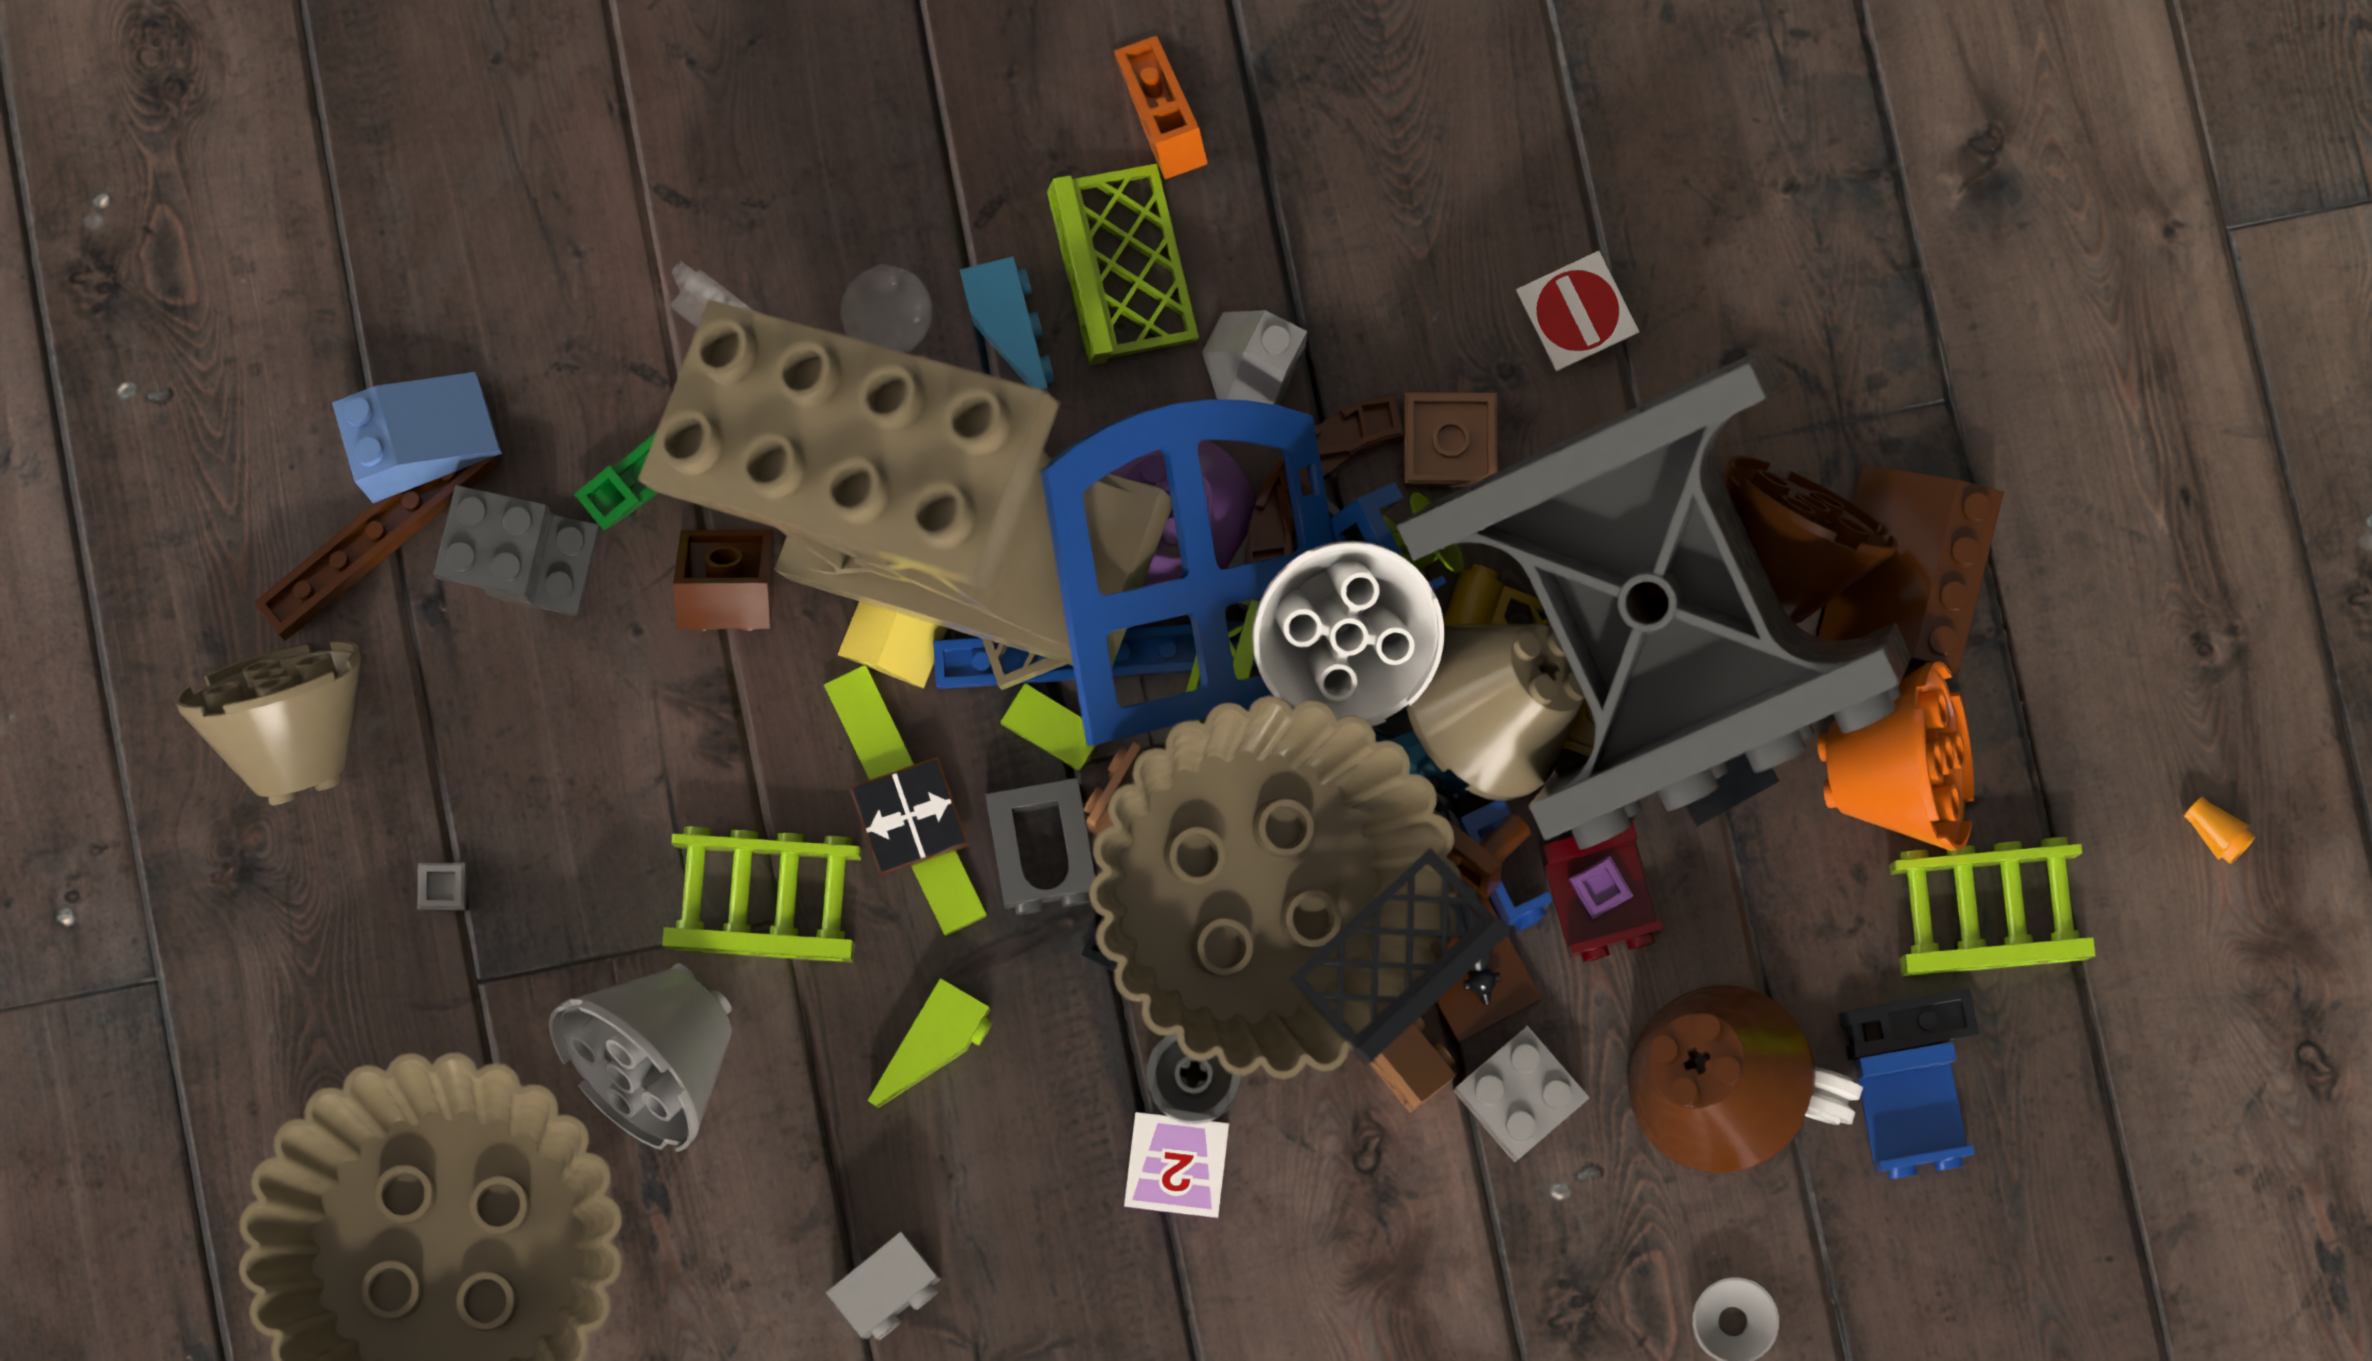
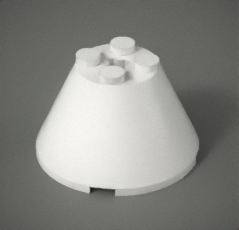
(1349, 631)

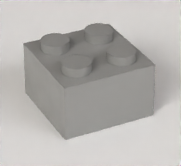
(1521, 1094)
(885, 1287)

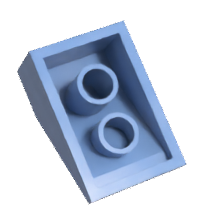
(415, 432)

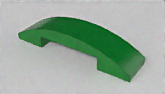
(617, 489)

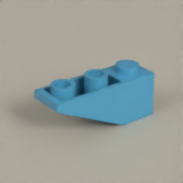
(1000, 313)

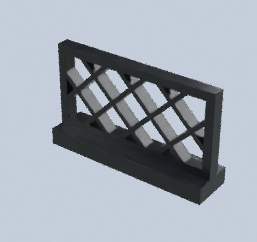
(1426, 988)

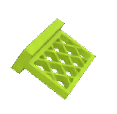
(1083, 270)

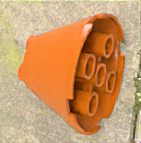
(1909, 766)

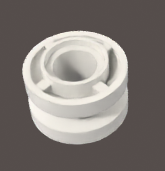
(1832, 1097)

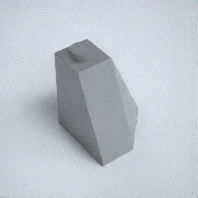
(1253, 356)

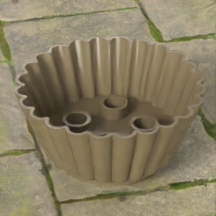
(1247, 861)
(431, 1221)

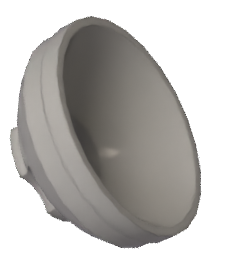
(1760, 1315)

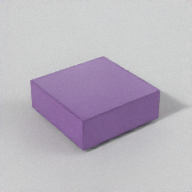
(1600, 888)

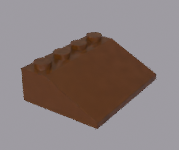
(1934, 573)

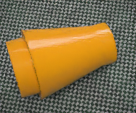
(2220, 830)

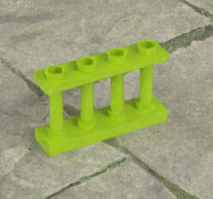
(783, 937)
(1972, 950)

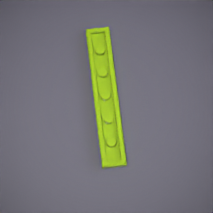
(882, 753)

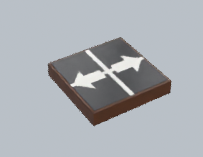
(909, 816)

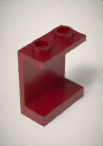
(1628, 923)

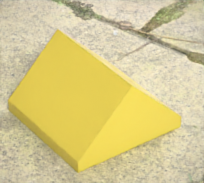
(892, 643)

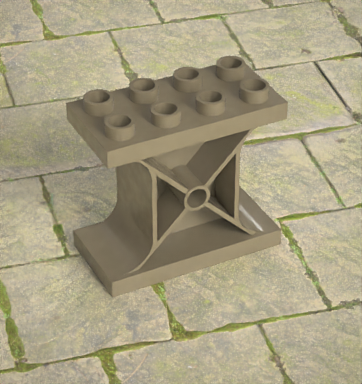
(891, 477)

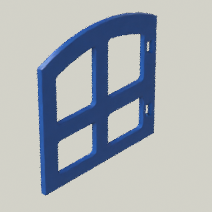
(1203, 587)

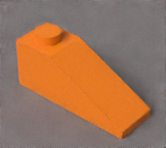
(1161, 107)

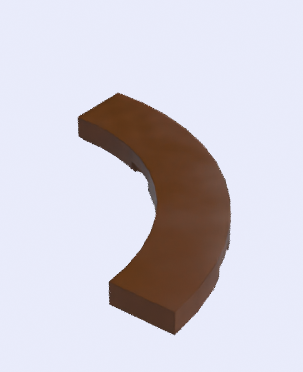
(1339, 440)

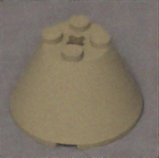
(1498, 707)
(280, 717)

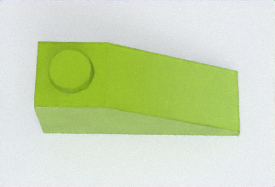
(937, 1037)

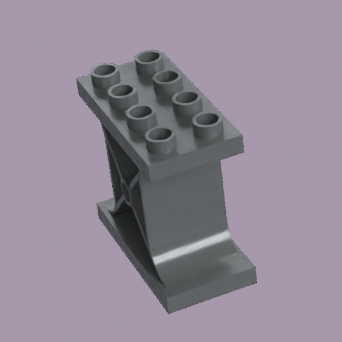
(1678, 678)

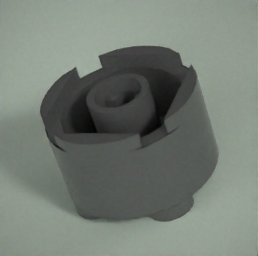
(1172, 1092)

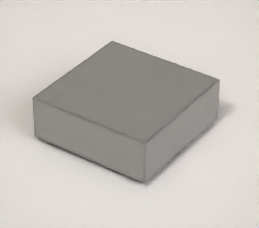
(442, 887)

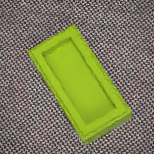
(1049, 727)

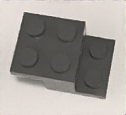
(517, 551)

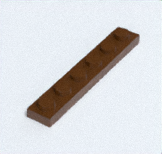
(360, 549)

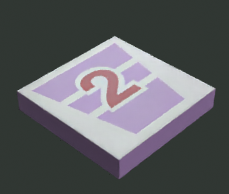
(1176, 1165)

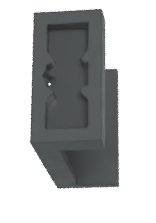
(1015, 888)

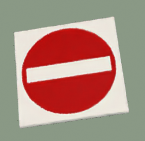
(1577, 311)

